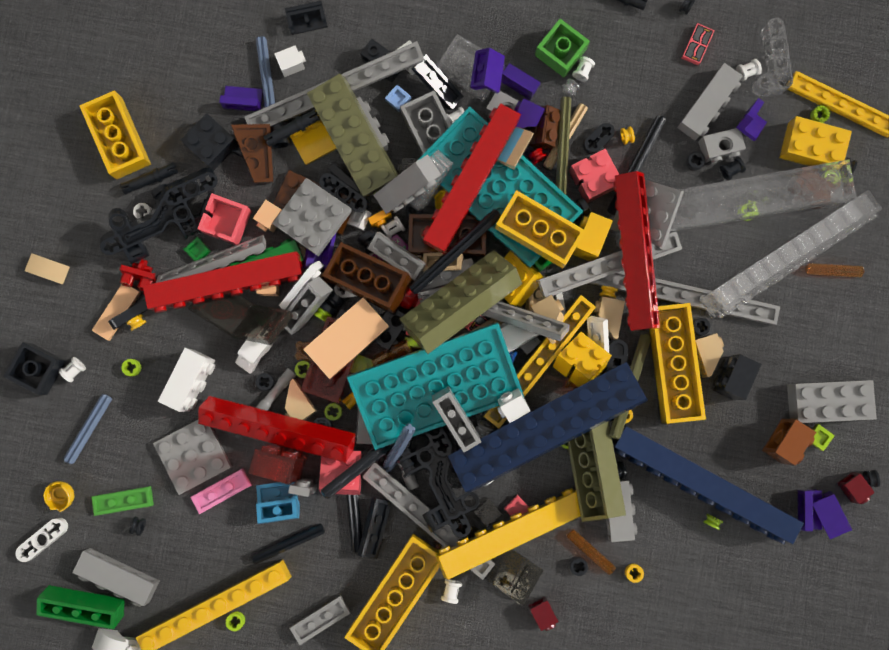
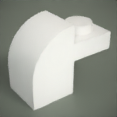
(250, 355)
(113, 640)

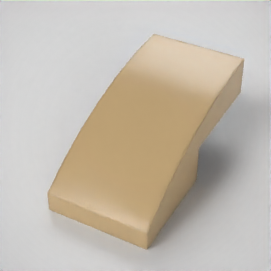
(47, 268)

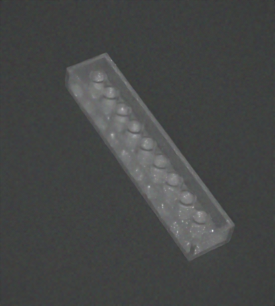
(765, 195)
(791, 256)

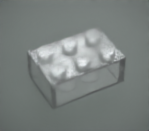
(458, 65)

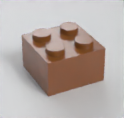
(789, 441)

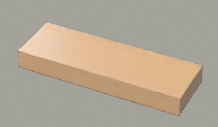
(122, 300)

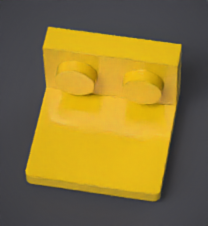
(313, 142)

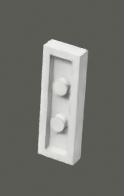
(310, 274)

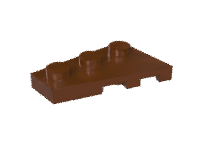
(255, 150)

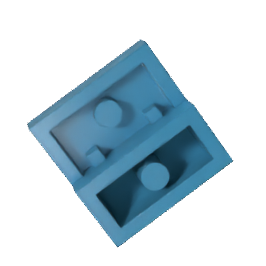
(276, 503)

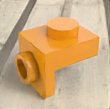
(379, 219)

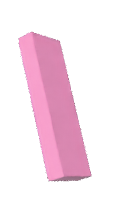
(221, 491)

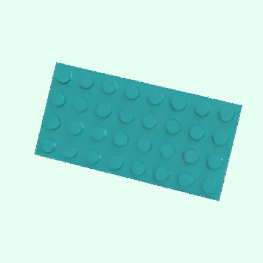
(501, 182)
(402, 389)

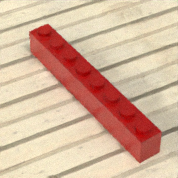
(471, 179)
(637, 251)
(223, 281)
(277, 428)

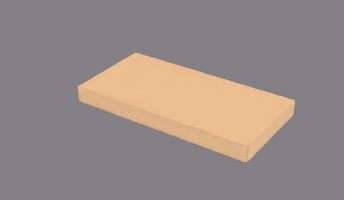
(346, 338)

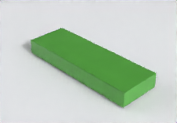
(122, 501)

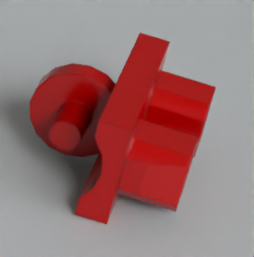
(138, 272)

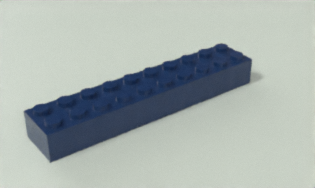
(548, 427)
(708, 486)

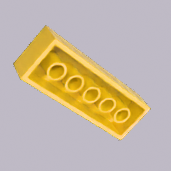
(677, 365)
(394, 596)

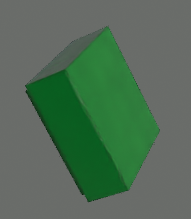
(197, 249)

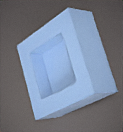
(397, 97)

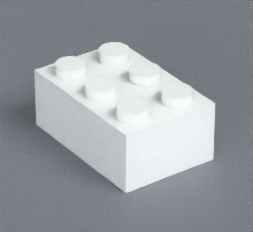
(187, 380)

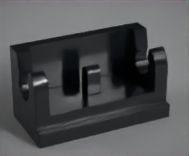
(306, 17)

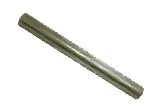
(563, 143)
(636, 367)

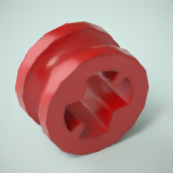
(537, 156)

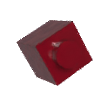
(856, 488)
(543, 614)

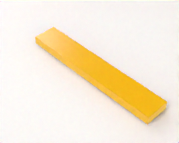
(840, 103)

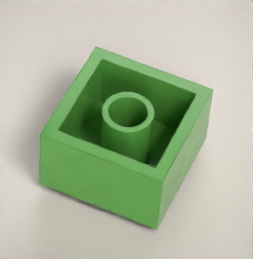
(562, 48)

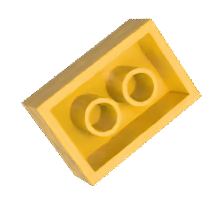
(814, 142)

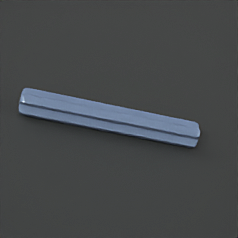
(265, 71)
(87, 429)
(398, 448)

